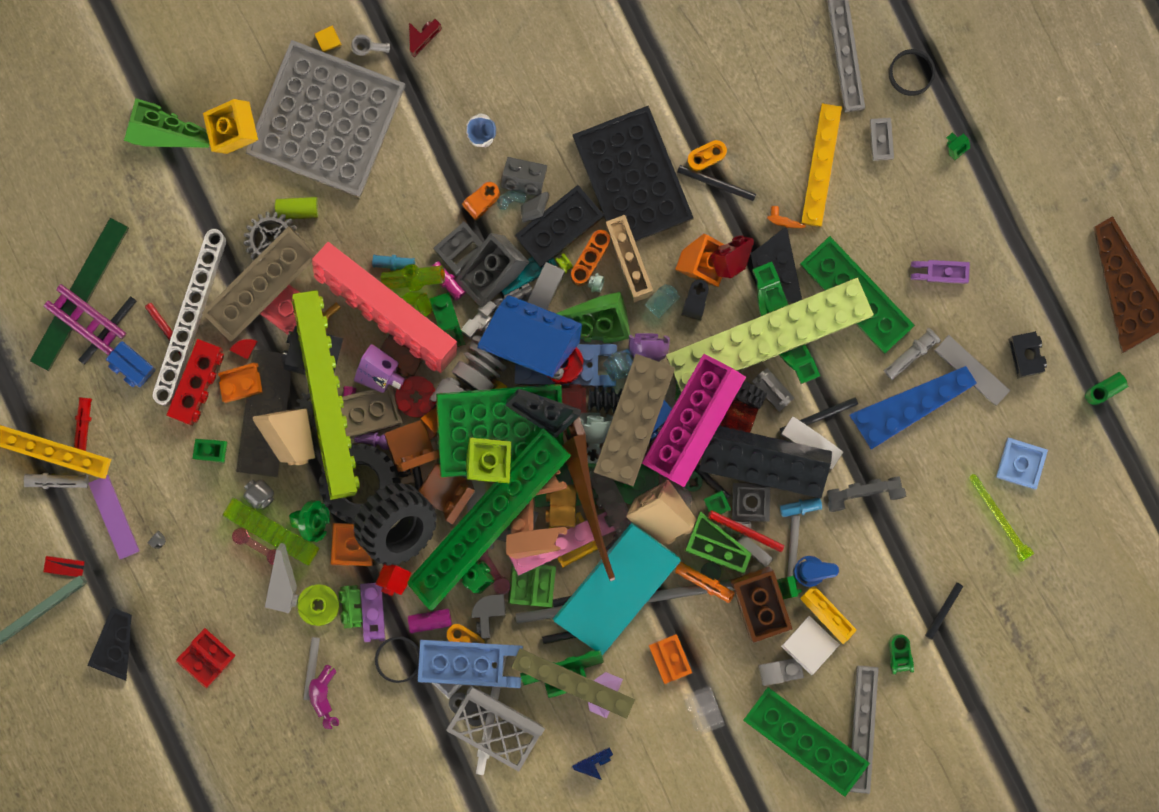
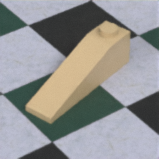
(629, 259)

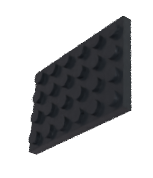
(633, 173)

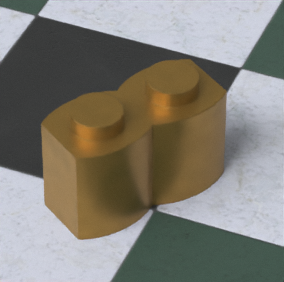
(562, 507)

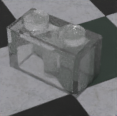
(704, 709)

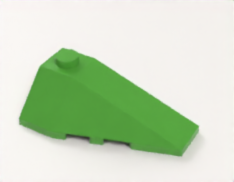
(155, 128)
(601, 318)

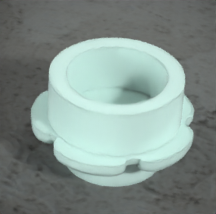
(596, 283)

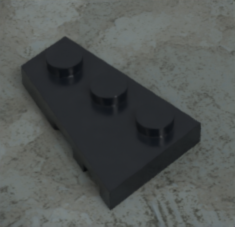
(543, 411)
(113, 645)

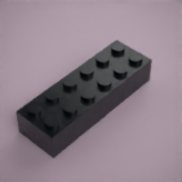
(767, 461)

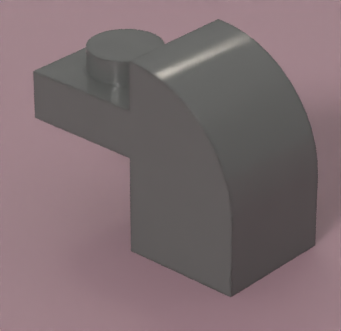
(488, 607)

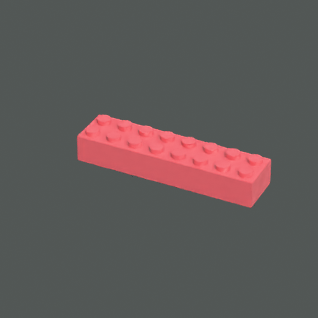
(384, 308)

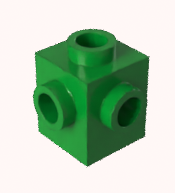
(478, 577)

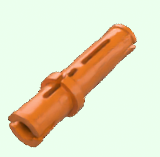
(712, 586)

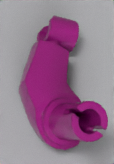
(318, 697)

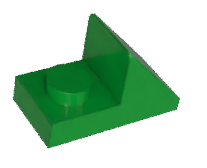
(210, 450)

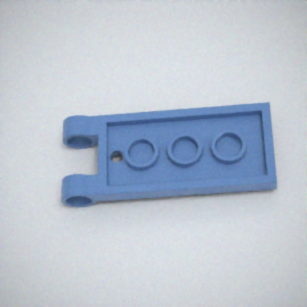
(588, 377)
(465, 663)

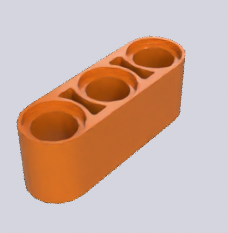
(597, 250)

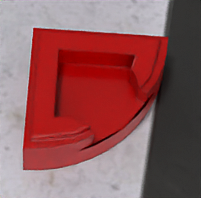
(244, 348)

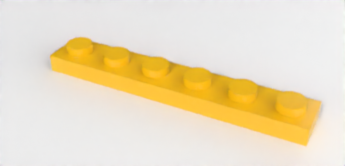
(821, 165)
(54, 452)

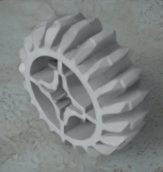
(259, 226)

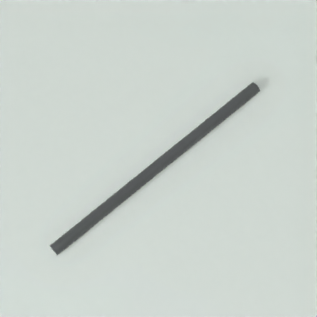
(657, 596)

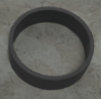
(917, 52)
(377, 655)

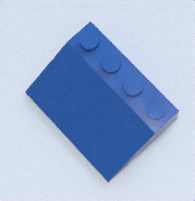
(530, 336)

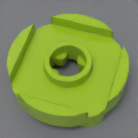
(306, 605)

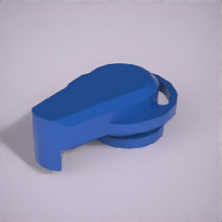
(814, 571)

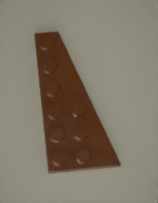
(1129, 287)

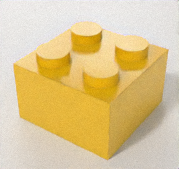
(230, 126)

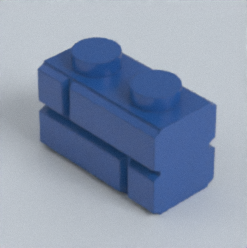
(130, 364)

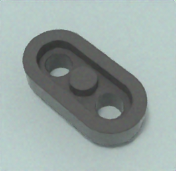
(469, 708)

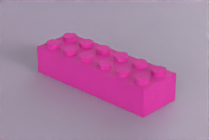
(694, 420)

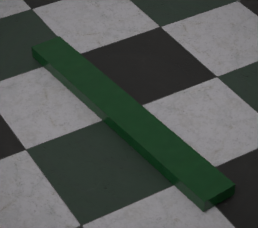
(82, 287)

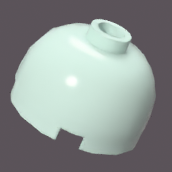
(595, 427)

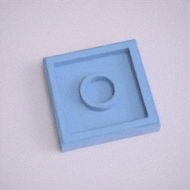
(1021, 463)

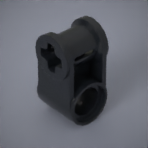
(695, 303)

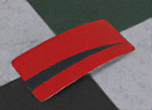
(63, 566)

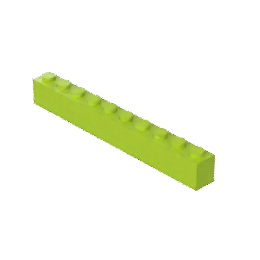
(324, 395)

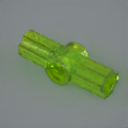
(413, 277)

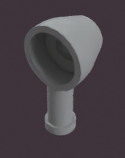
(367, 45)

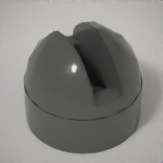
(157, 540)

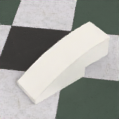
(802, 434)

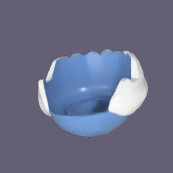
(481, 130)

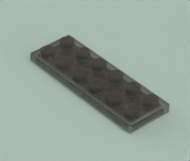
(254, 452)

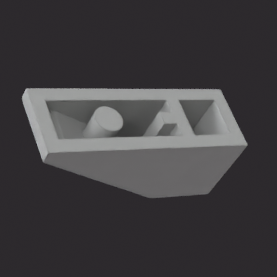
(282, 584)

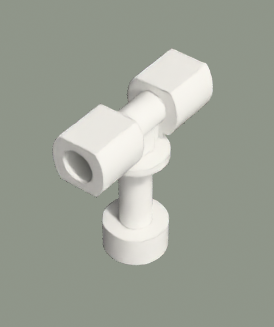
(480, 321)

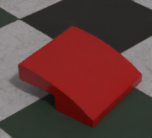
(205, 658)

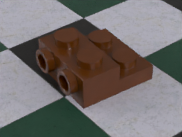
(406, 361)

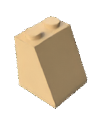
(288, 435)
(662, 514)

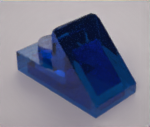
(587, 765)

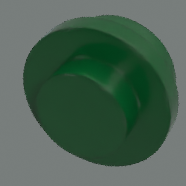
(711, 570)

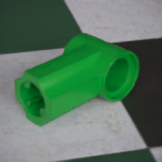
(1107, 388)

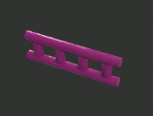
(82, 307)

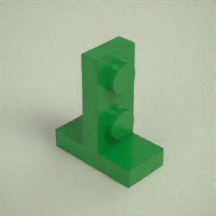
(446, 317)

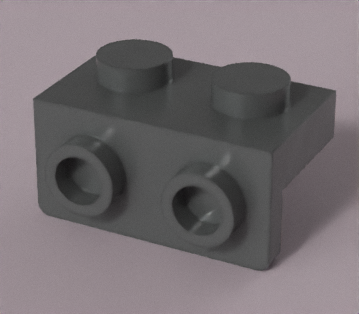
(523, 176)

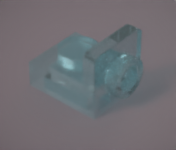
(662, 300)

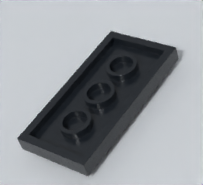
(559, 226)

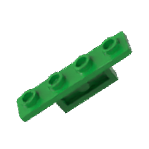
(574, 664)

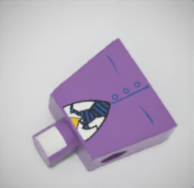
(378, 370)

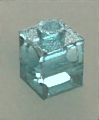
(618, 364)

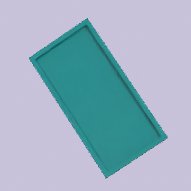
(605, 607)

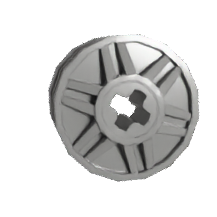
(479, 369)

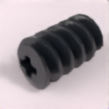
(603, 399)

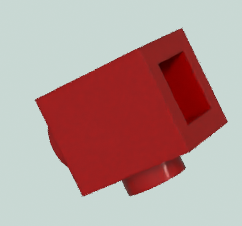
(393, 579)

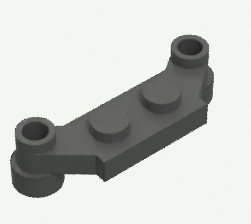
(855, 490)

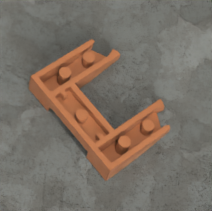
(528, 542)

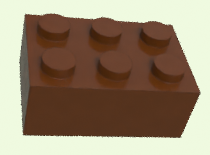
(761, 604)

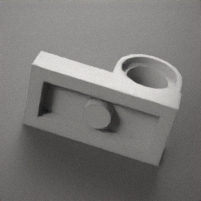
(780, 671)

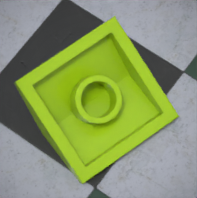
(488, 460)

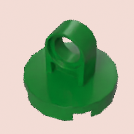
(311, 520)

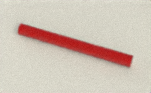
(746, 531)

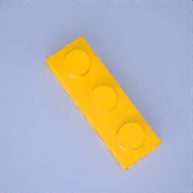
(828, 614)

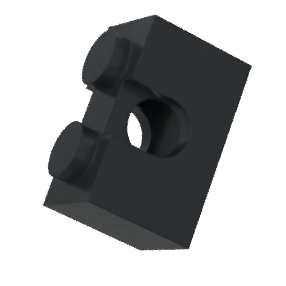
(1023, 366)

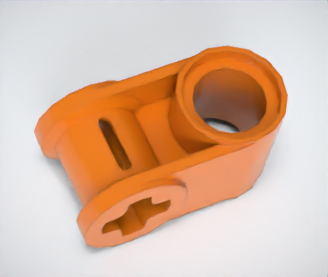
(479, 202)

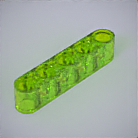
(270, 531)

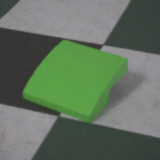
(532, 587)

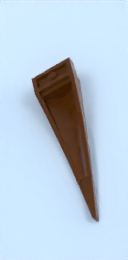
(575, 445)

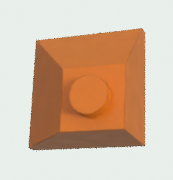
(697, 261)

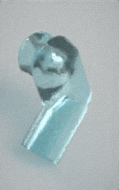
(509, 197)

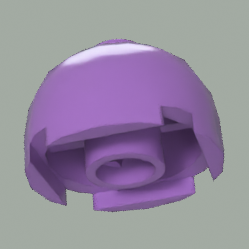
(649, 346)

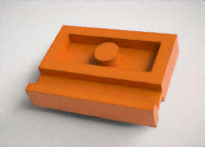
(240, 382)
(670, 659)

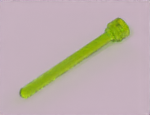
(1023, 552)

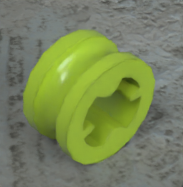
(564, 263)

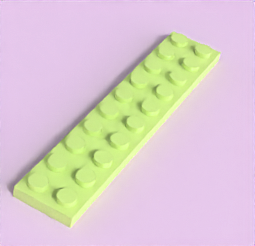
(777, 331)

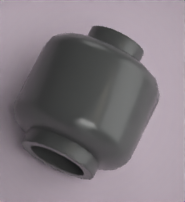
(258, 494)

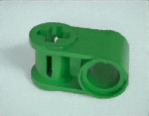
(900, 656)

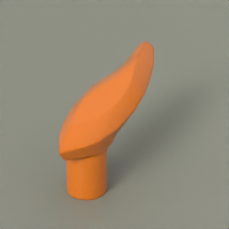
(783, 221)

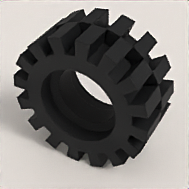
(751, 395)

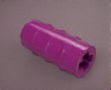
(429, 620)

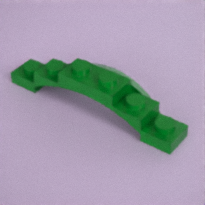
(772, 298)

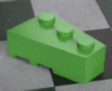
(716, 546)

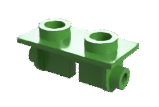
(348, 599)

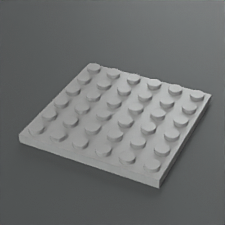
(326, 118)

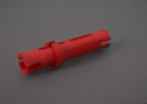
(82, 424)

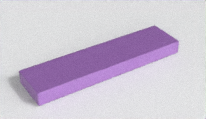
(114, 517)

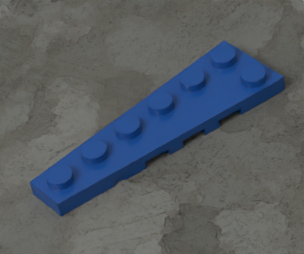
(898, 412)

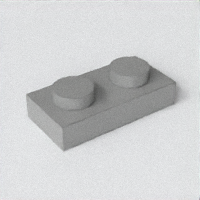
(881, 139)

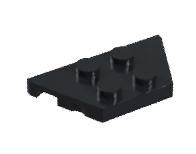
(779, 252)

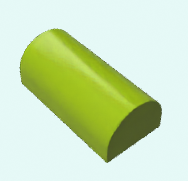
(297, 208)

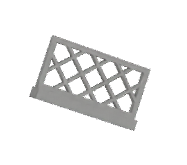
(504, 712)

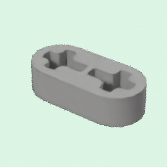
(757, 553)

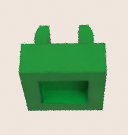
(957, 145)
(717, 503)
(788, 587)

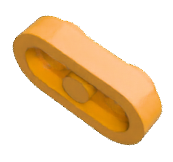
(706, 155)
(466, 634)

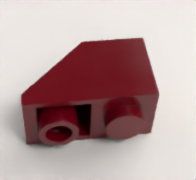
(732, 257)

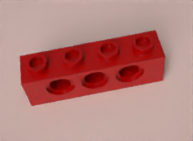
(201, 351)

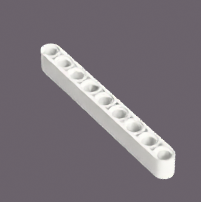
(189, 307)

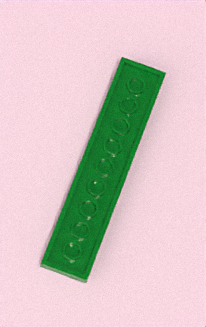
(487, 519)

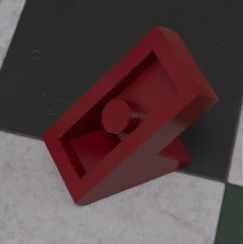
(420, 40)

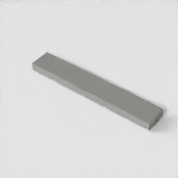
(846, 55)
(864, 722)

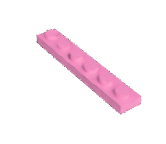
(572, 540)

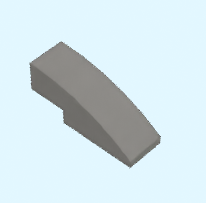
(546, 286)

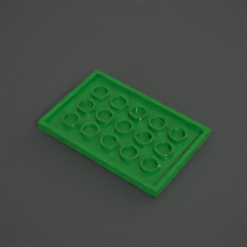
(483, 416)

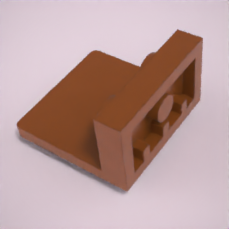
(410, 446)
(447, 493)

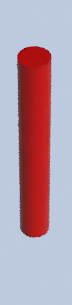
(160, 321)

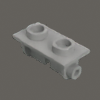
(776, 392)

